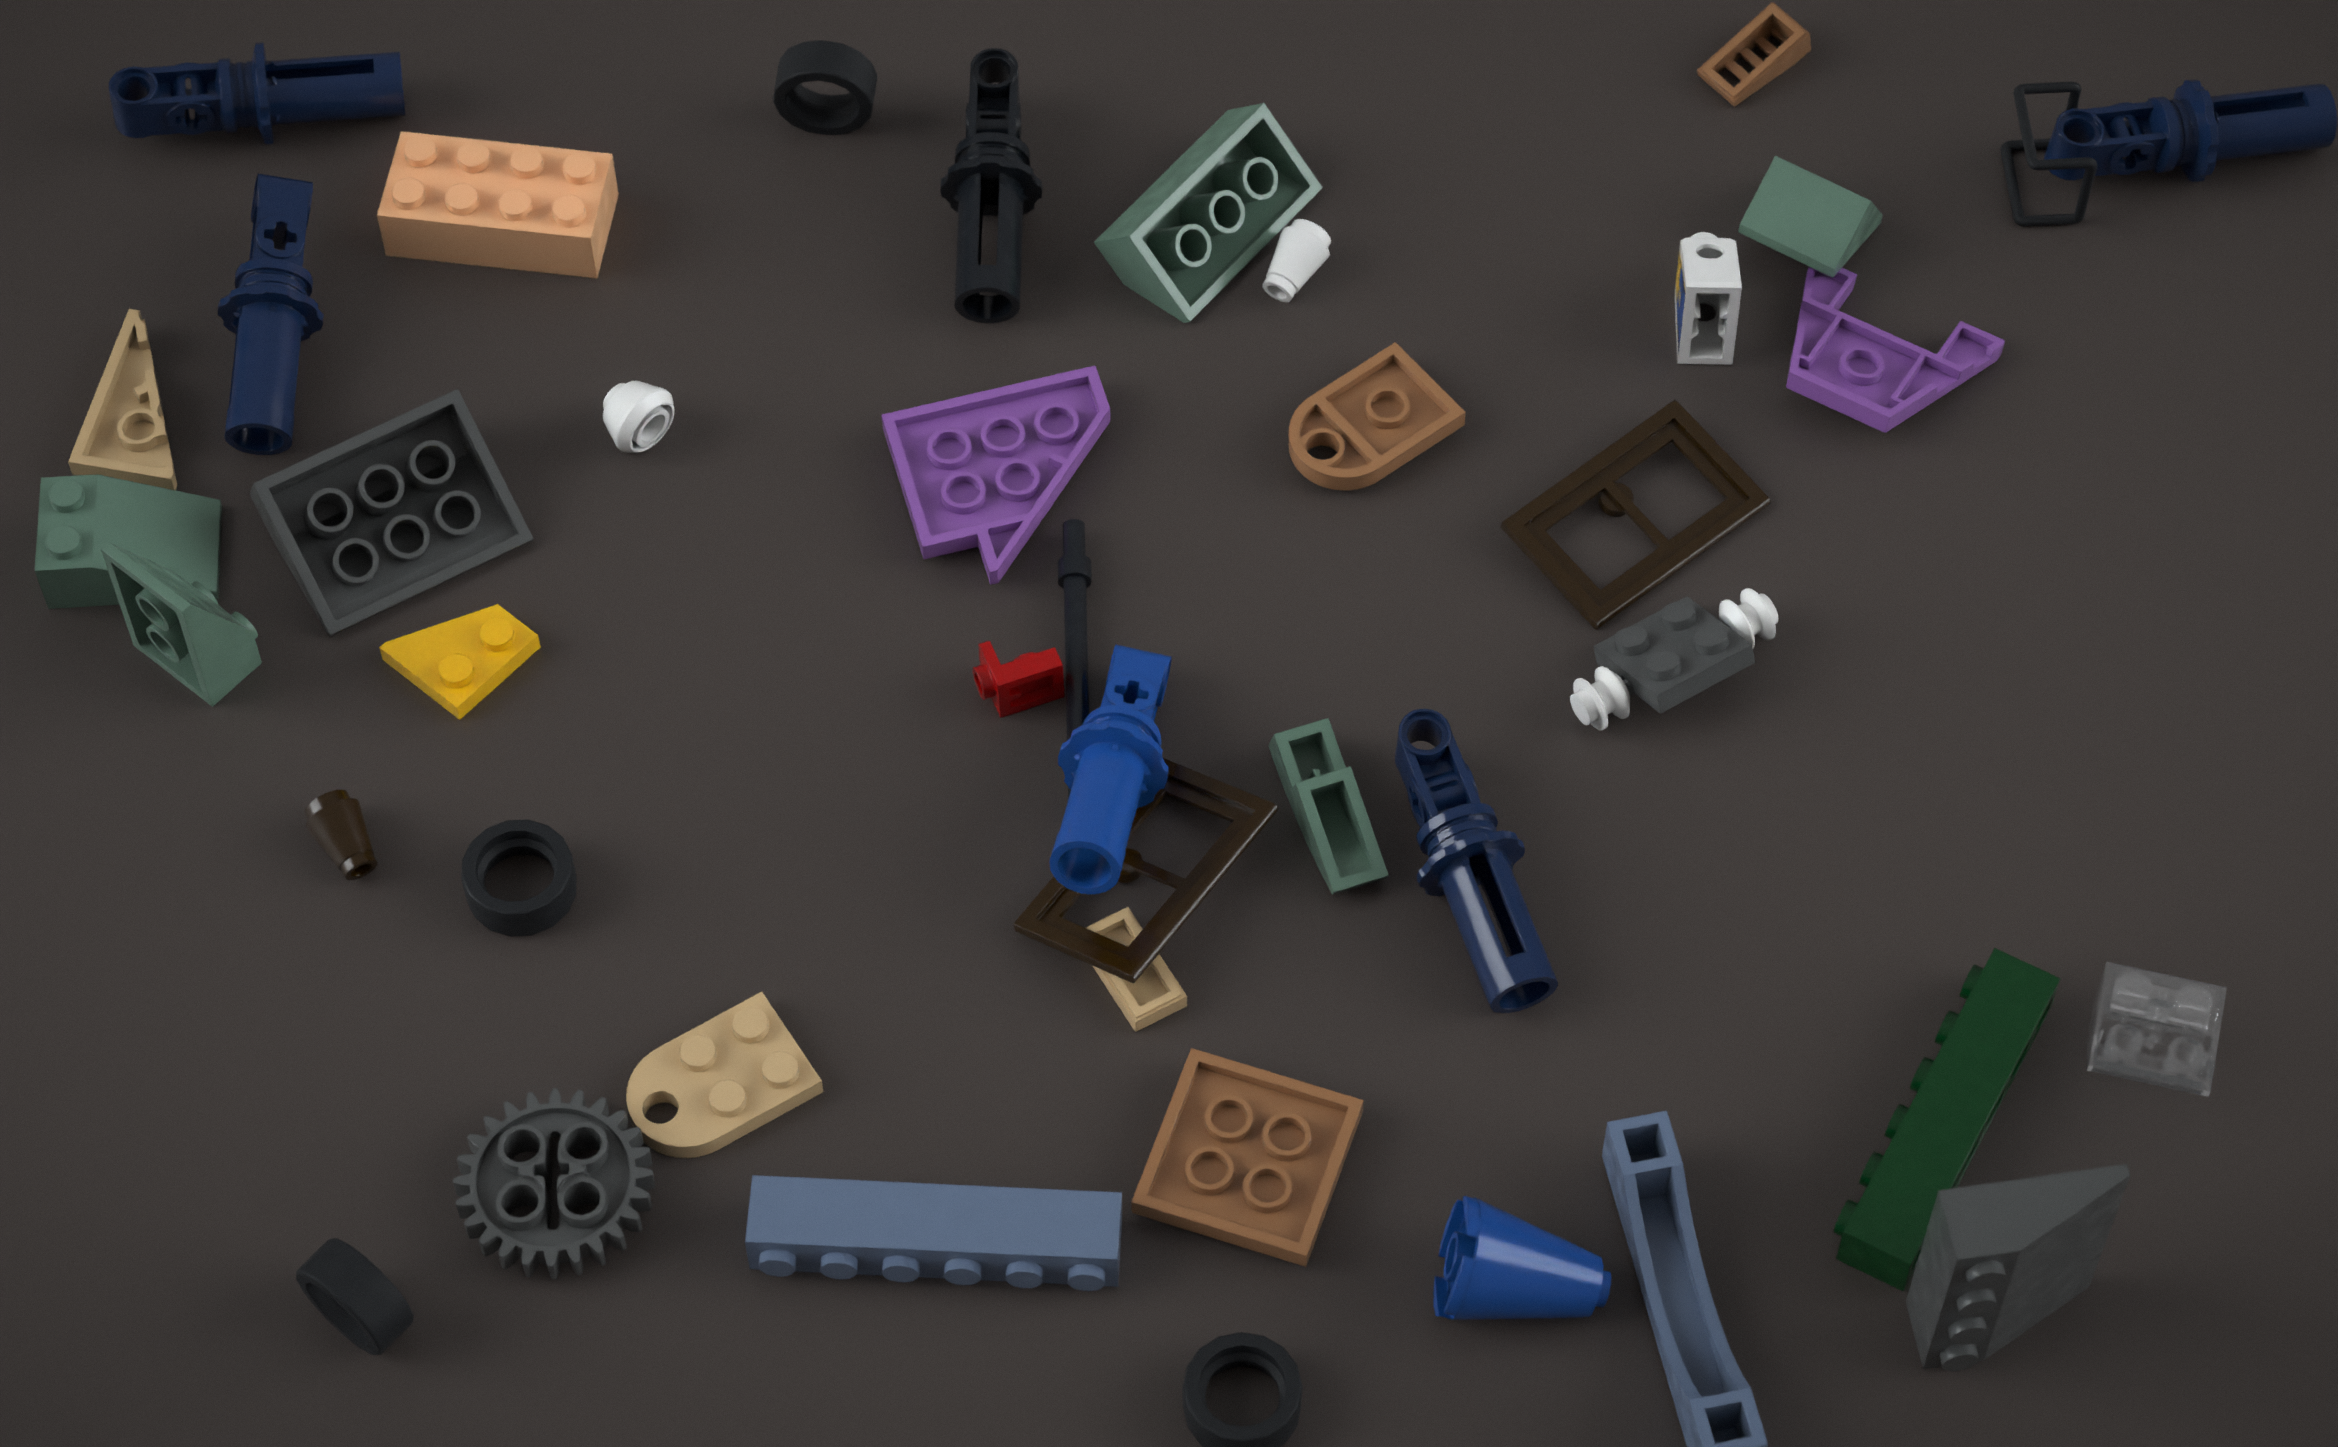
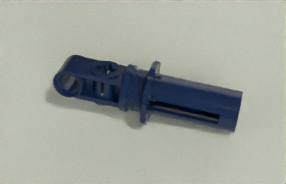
(255, 93)
(2194, 130)
(270, 318)
(1470, 852)

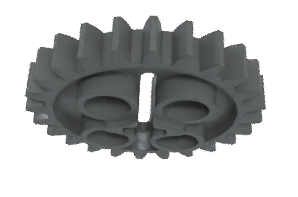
(497, 1185)

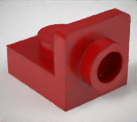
(1019, 684)

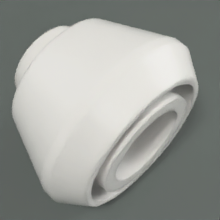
(637, 415)

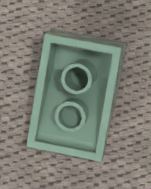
(89, 511)
(182, 625)

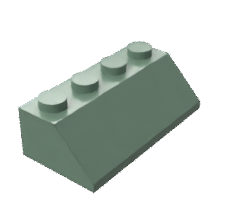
(1209, 212)

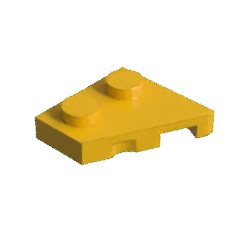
(462, 657)

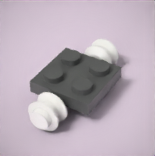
(1673, 656)

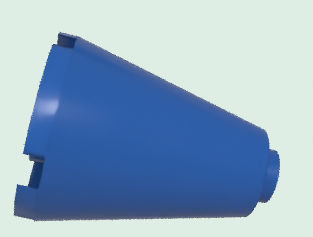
(1513, 1269)

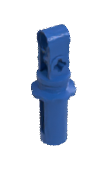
(1111, 770)

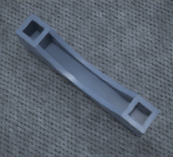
(1657, 1220)

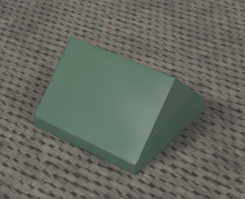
(1809, 217)

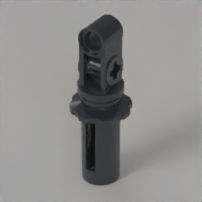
(991, 180)

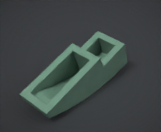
(1327, 806)

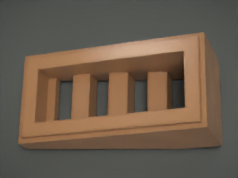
(1768, 23)

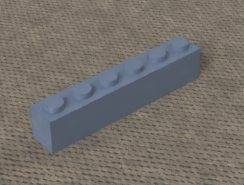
(934, 1232)

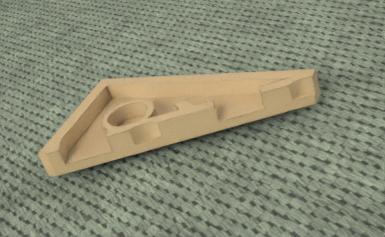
(126, 420)

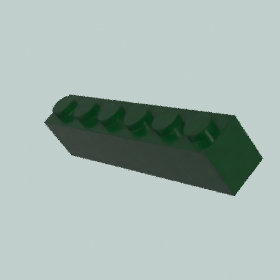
(1947, 1117)

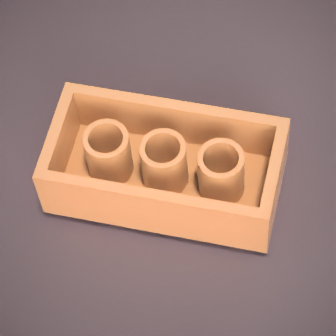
(498, 204)

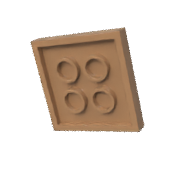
(1247, 1157)

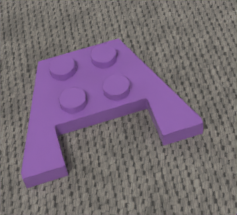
(1870, 370)

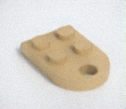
(722, 1081)

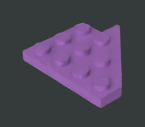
(994, 461)

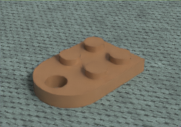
(1373, 420)

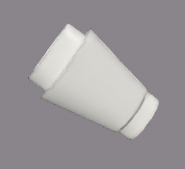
(1296, 258)

